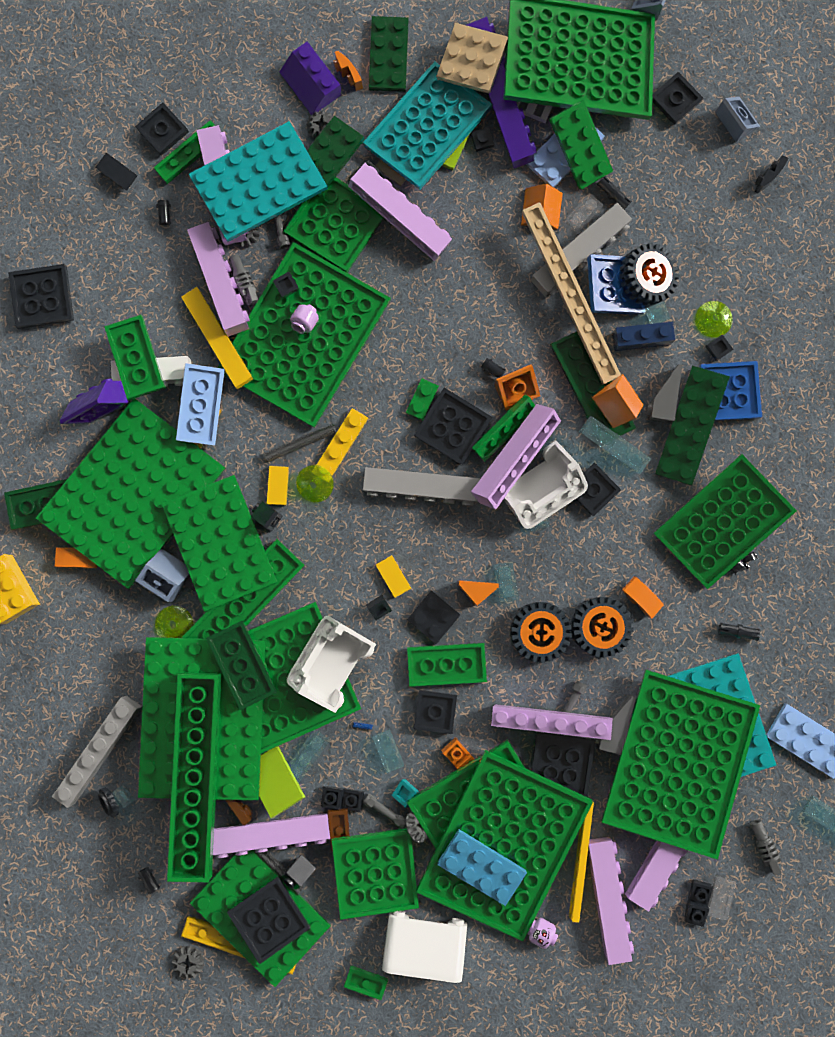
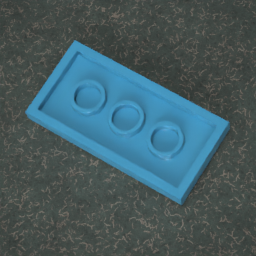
(482, 867)

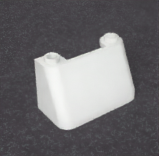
(546, 487)
(328, 662)
(424, 948)

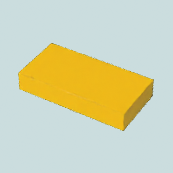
(277, 485)
(393, 576)

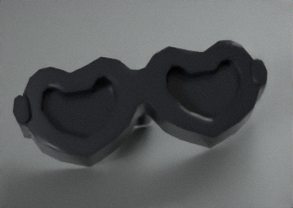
(751, 556)

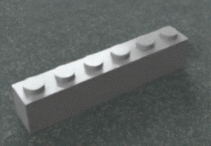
(589, 242)
(419, 485)
(97, 751)

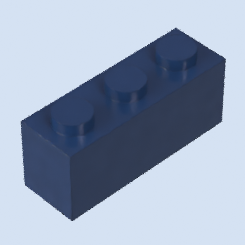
(643, 336)

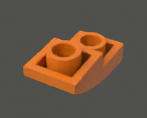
(347, 69)
(72, 558)
(642, 596)
(457, 753)

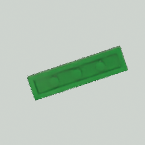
(181, 157)
(503, 428)

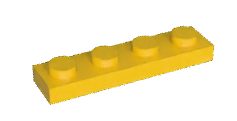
(342, 441)

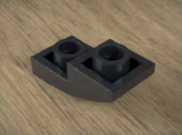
(116, 171)
(770, 174)
(342, 798)
(697, 903)

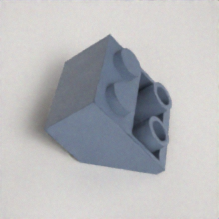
(164, 575)

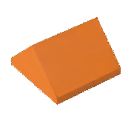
(550, 200)
(516, 385)
(618, 402)
(477, 590)

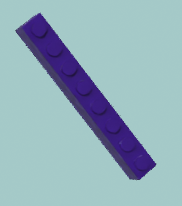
(507, 113)

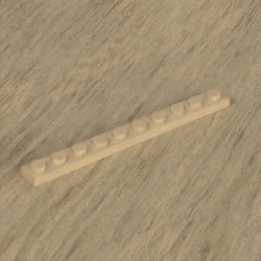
(571, 293)

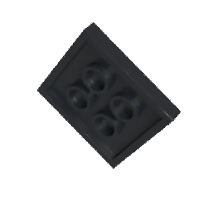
(41, 296)
(453, 426)
(564, 760)
(268, 919)

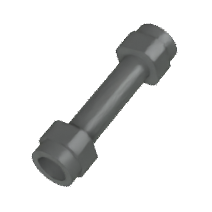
(282, 239)
(579, 688)
(371, 801)

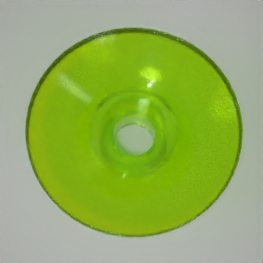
(709, 326)
(319, 476)
(177, 614)

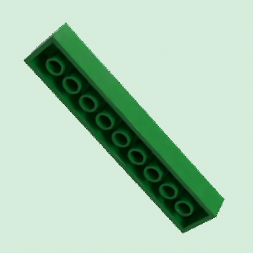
(194, 777)

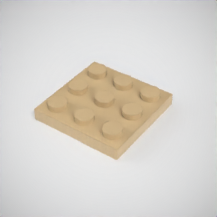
(472, 58)

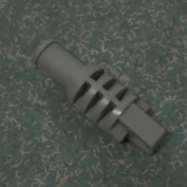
(243, 280)
(766, 847)

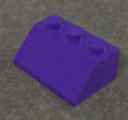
(310, 79)
(95, 403)

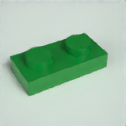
(422, 399)
(366, 982)

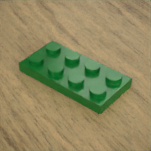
(581, 144)
(134, 357)
(447, 664)

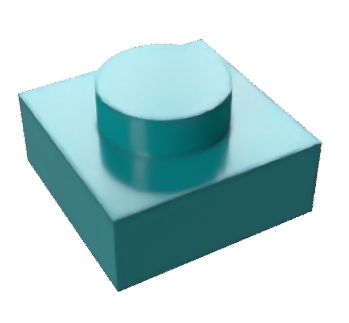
(404, 792)

